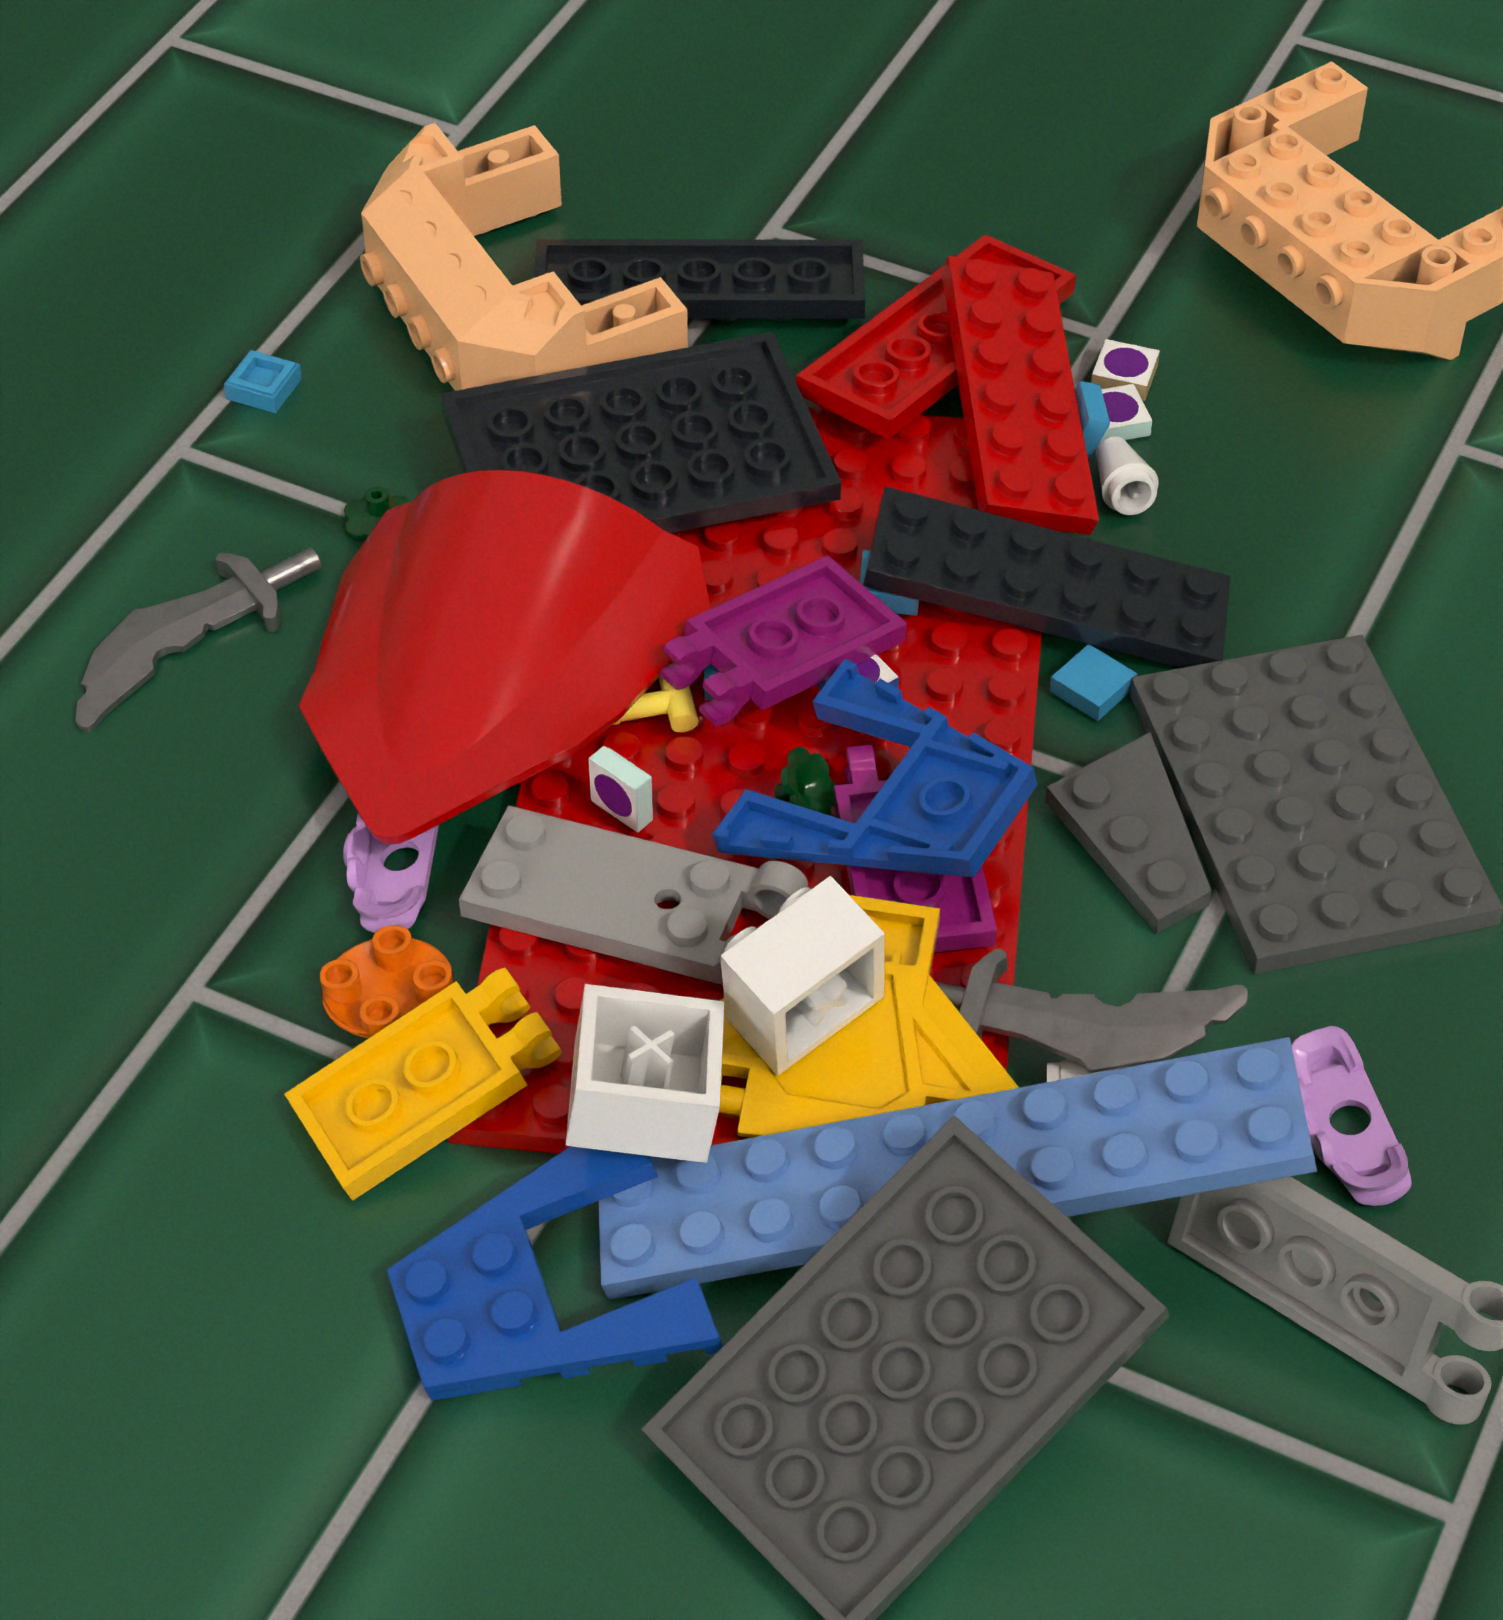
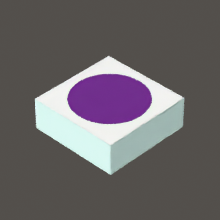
(1126, 413)
(621, 788)

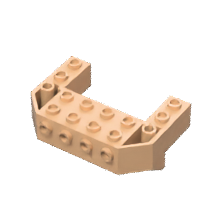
(1332, 238)
(456, 297)

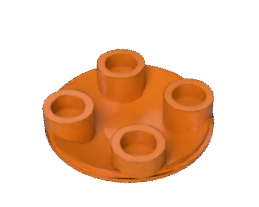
(382, 980)

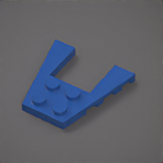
(931, 815)
(483, 1308)

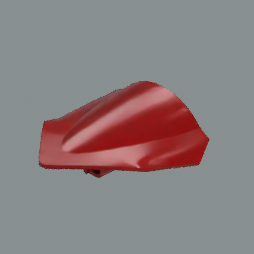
(490, 641)

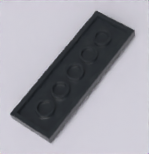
(718, 276)
(1047, 580)

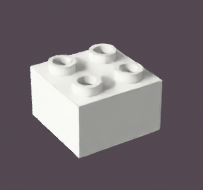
(803, 974)
(646, 1073)

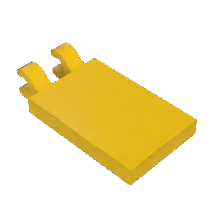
(421, 1080)

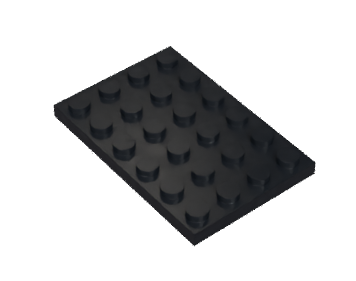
(668, 433)

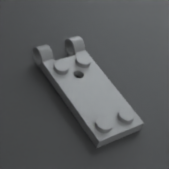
(604, 890)
(1317, 1271)

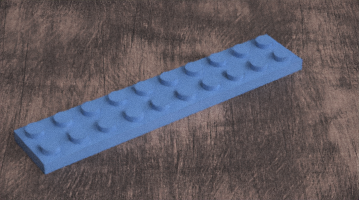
(1076, 1140)

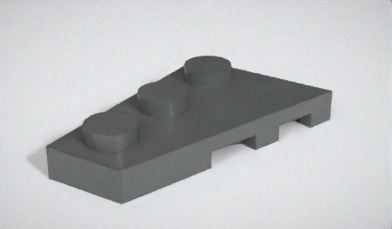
(1135, 831)

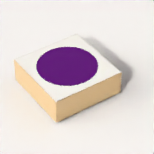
(1125, 365)

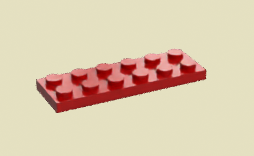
(905, 353)
(1018, 395)

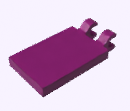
(781, 638)
(963, 901)

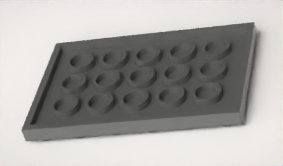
(1313, 804)
(904, 1375)

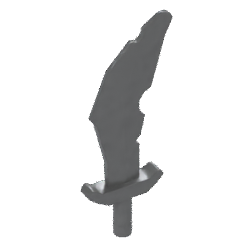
(132, 649)
(1086, 1028)

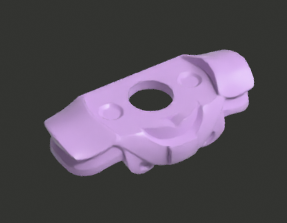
(382, 894)
(1334, 1077)

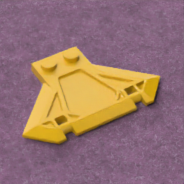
(888, 1059)

